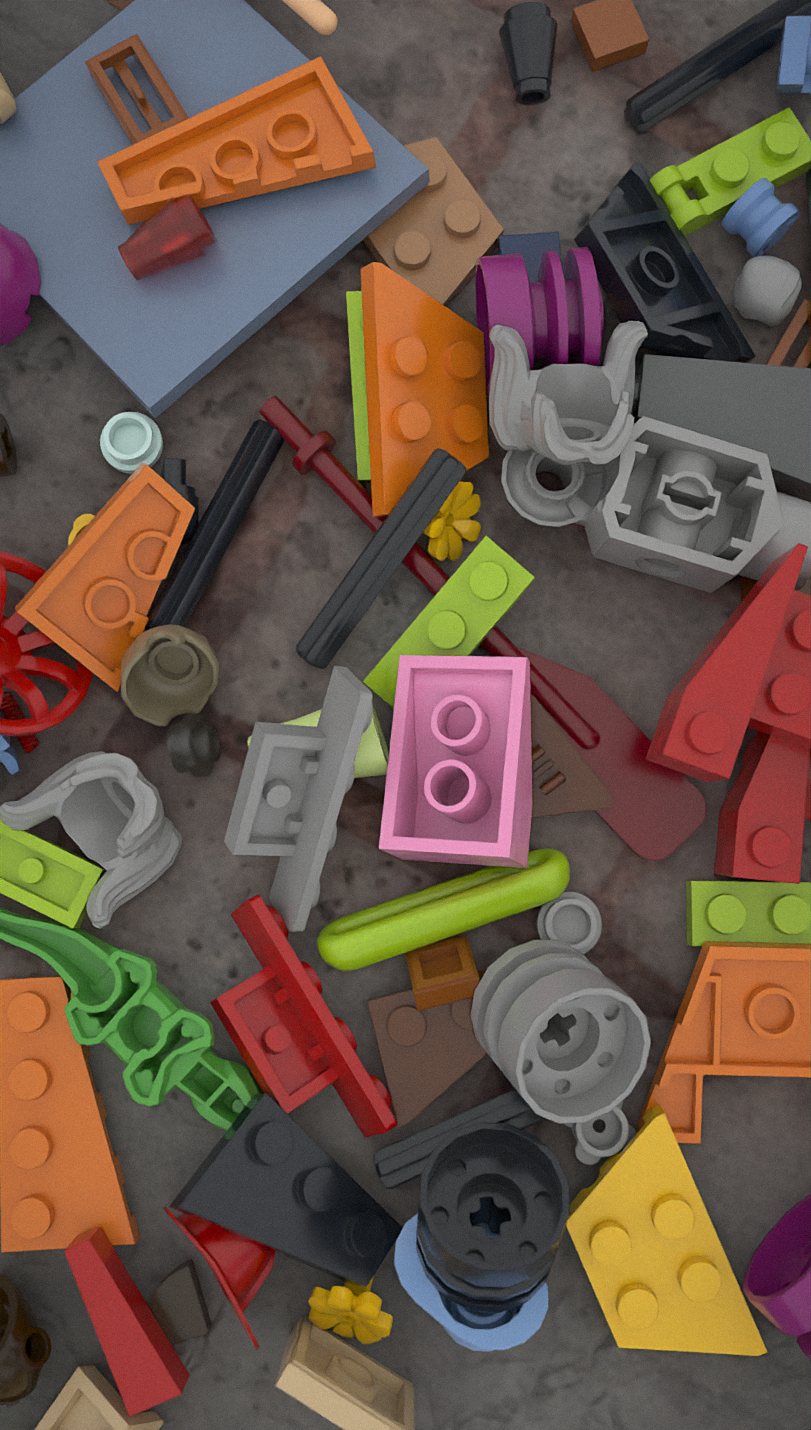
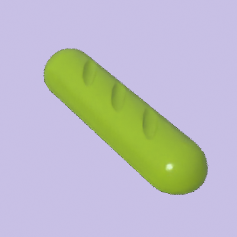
(442, 911)

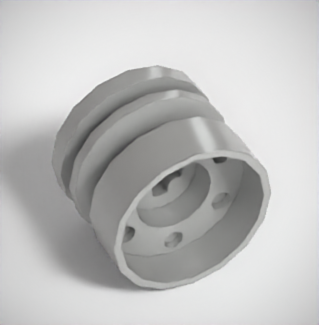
(560, 1031)

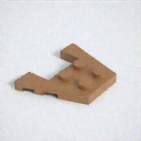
(437, 231)

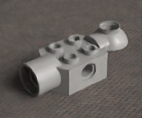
(670, 506)

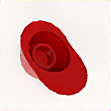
(234, 1261)

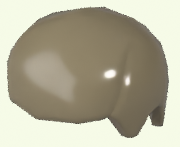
(168, 673)

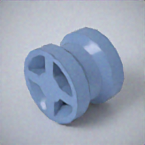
(760, 218)

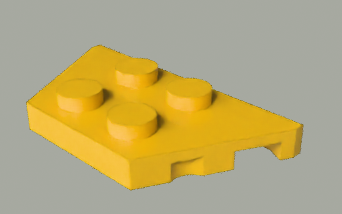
(658, 1253)

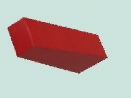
(130, 1335)

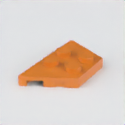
(419, 383)

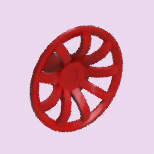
(17, 661)

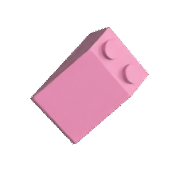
(460, 762)

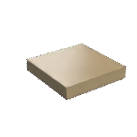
(344, 1382)

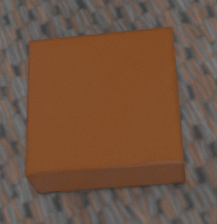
(609, 32)
(442, 972)

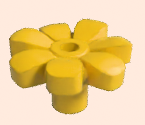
(350, 1312)

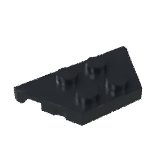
(657, 276)

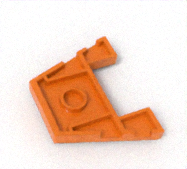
(737, 1018)

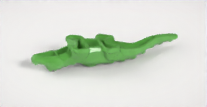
(138, 1018)

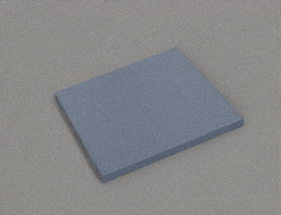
(269, 246)

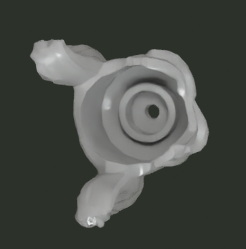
(564, 408)
(111, 818)

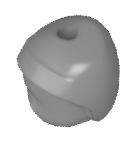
(767, 289)

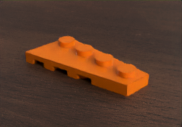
(247, 146)
(53, 1131)

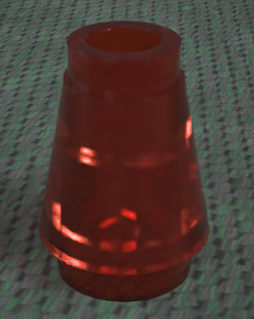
(168, 239)

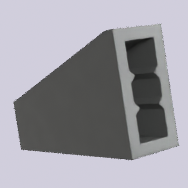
(737, 403)

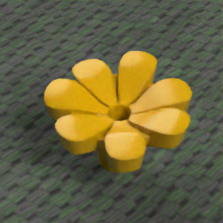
(454, 523)

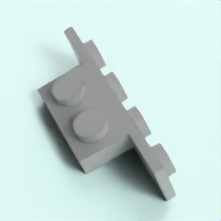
(295, 792)

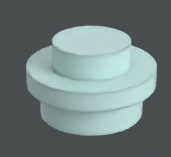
(130, 441)

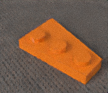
(107, 578)

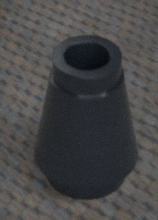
(529, 50)

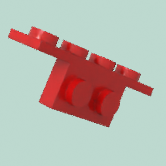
(289, 1030)

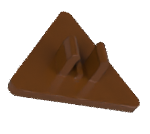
(559, 774)

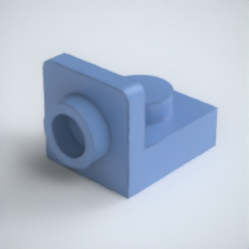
(795, 57)

